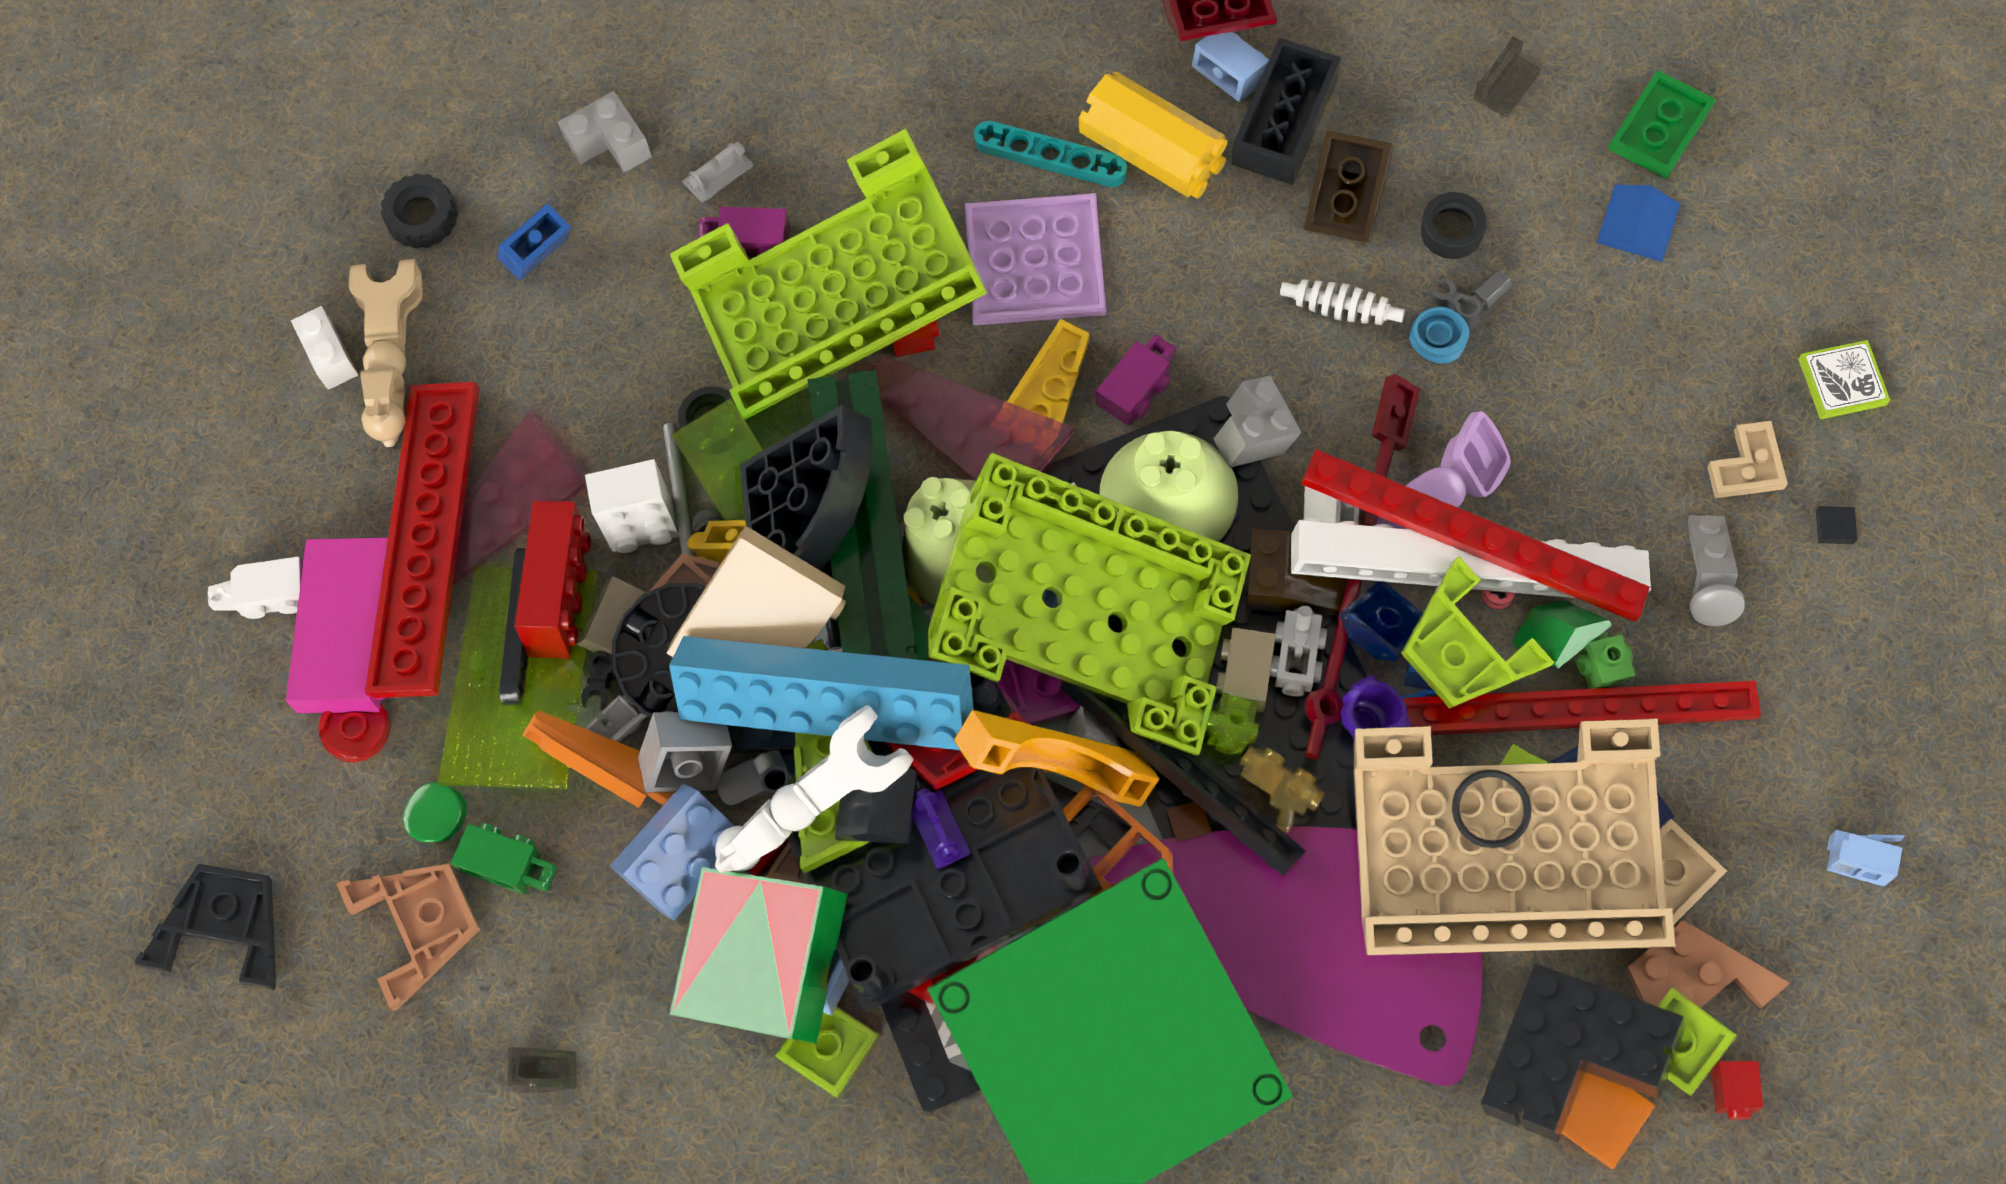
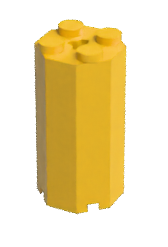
(1153, 134)

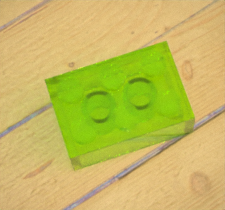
(714, 450)

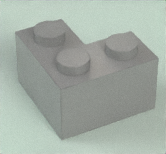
(602, 127)
(1258, 425)

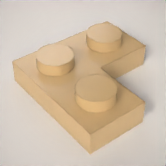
(1757, 467)

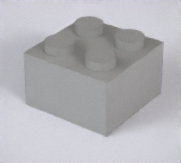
(682, 753)

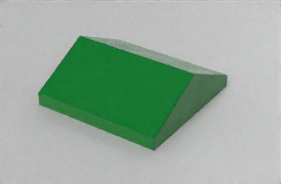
(1561, 629)

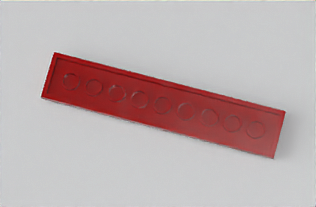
(423, 541)

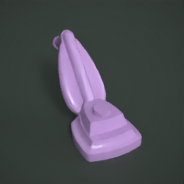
(1471, 464)

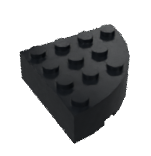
(810, 485)

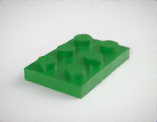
(1661, 124)

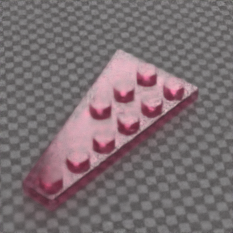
(969, 422)
(500, 502)

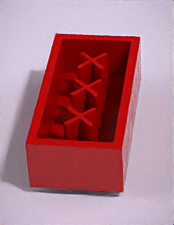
(552, 580)

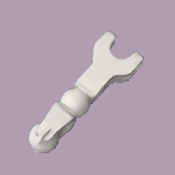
(797, 804)

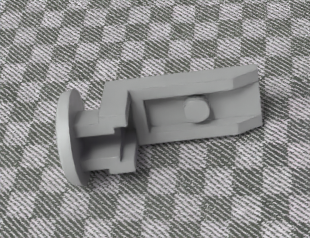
(1714, 593)

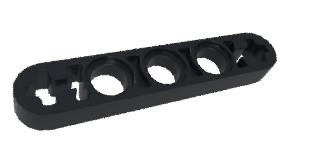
(514, 655)

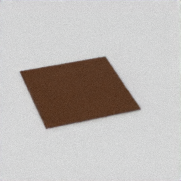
(1188, 821)

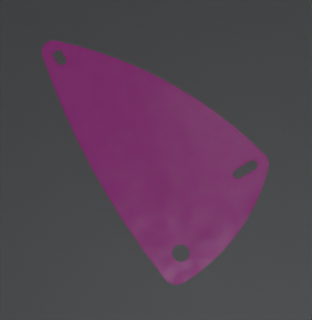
(1302, 953)

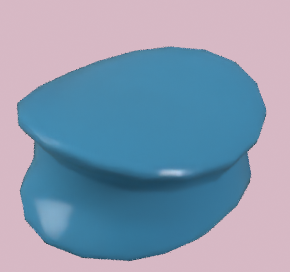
(1439, 335)

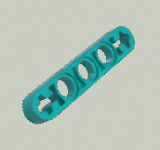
(1038, 143)

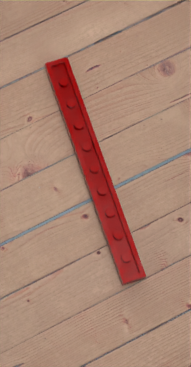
(1476, 535)
(1569, 707)

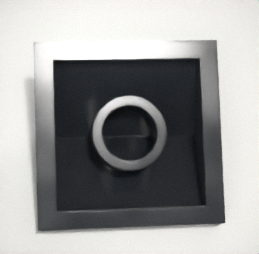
(878, 815)

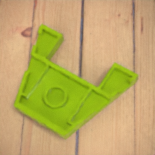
(1455, 655)

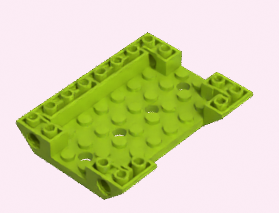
(1099, 564)

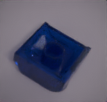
(1381, 621)

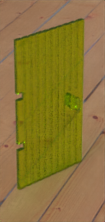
(484, 736)

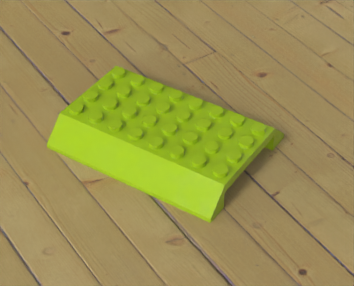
(836, 285)

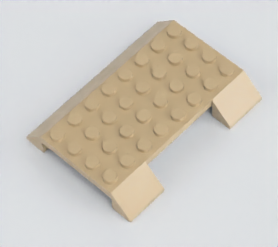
(1571, 882)

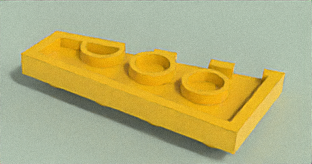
(1053, 373)

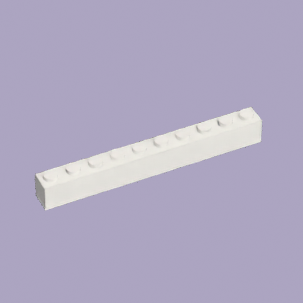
(1413, 558)

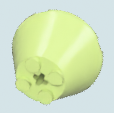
(1176, 481)
(930, 534)

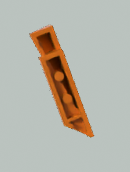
(594, 756)

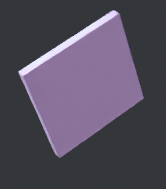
(1036, 258)

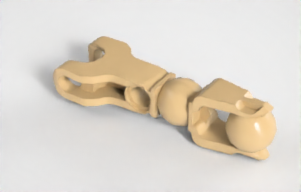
(384, 361)

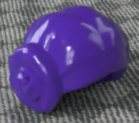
(1373, 705)

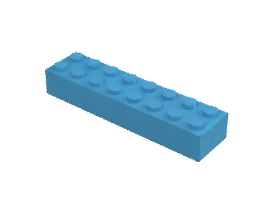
(820, 689)

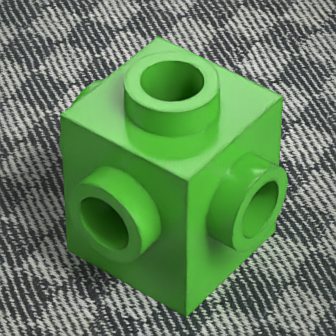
(1606, 661)

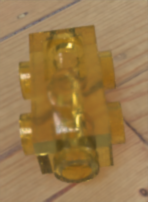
(1289, 788)

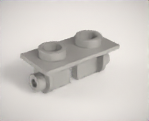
(718, 172)
(622, 717)

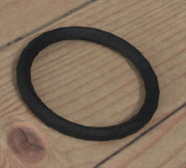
(1490, 843)

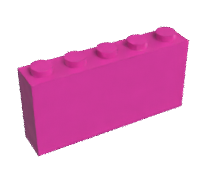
(336, 625)

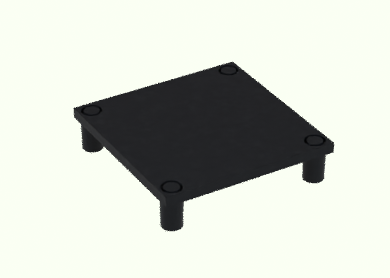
(919, 921)

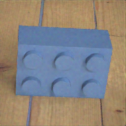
(671, 850)

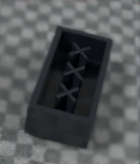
(1285, 111)

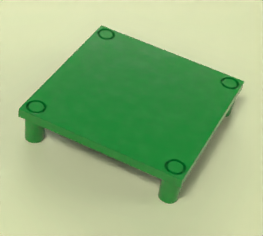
(1111, 1038)

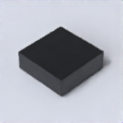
(1836, 525)

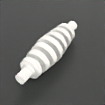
(1342, 302)

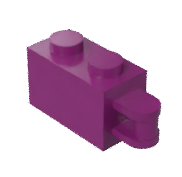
(755, 227)
(1136, 380)

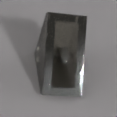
(541, 1070)

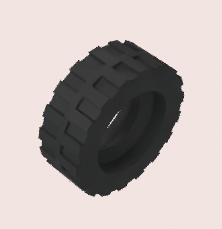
(412, 188)

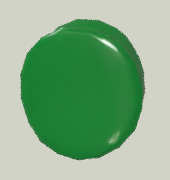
(434, 813)

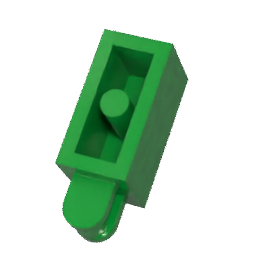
(502, 860)

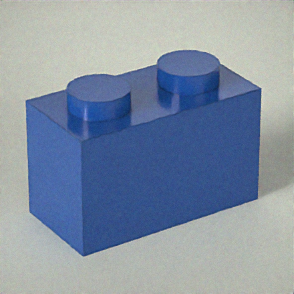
(533, 241)

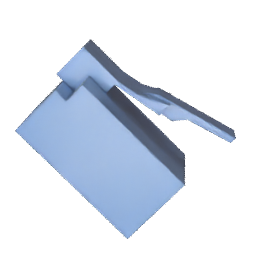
(1864, 856)

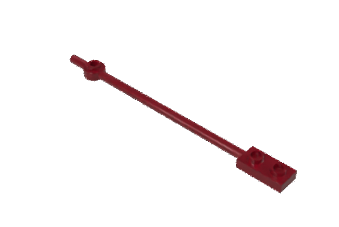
(1393, 430)

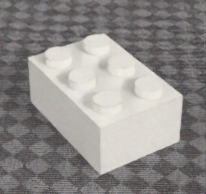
(632, 506)

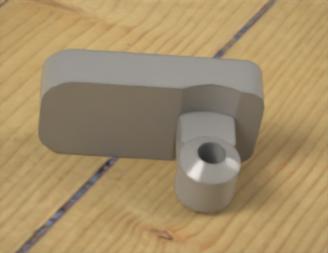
(743, 782)

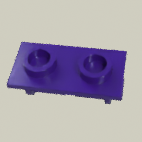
(939, 828)

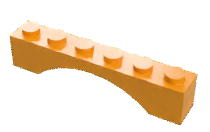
(1005, 744)

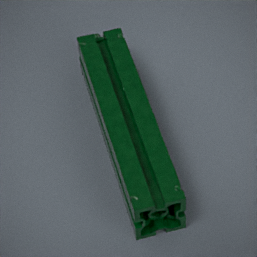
(870, 555)

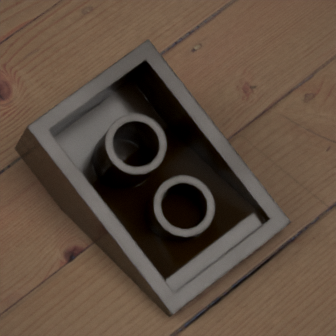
(1348, 186)
(1276, 589)

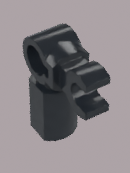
(599, 678)

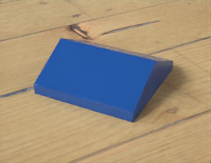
(1639, 220)

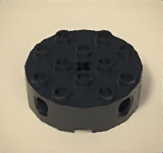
(643, 644)

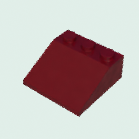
(1212, 17)

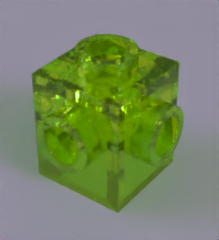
(1232, 724)

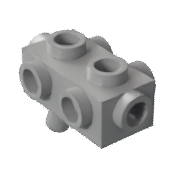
(1299, 640)

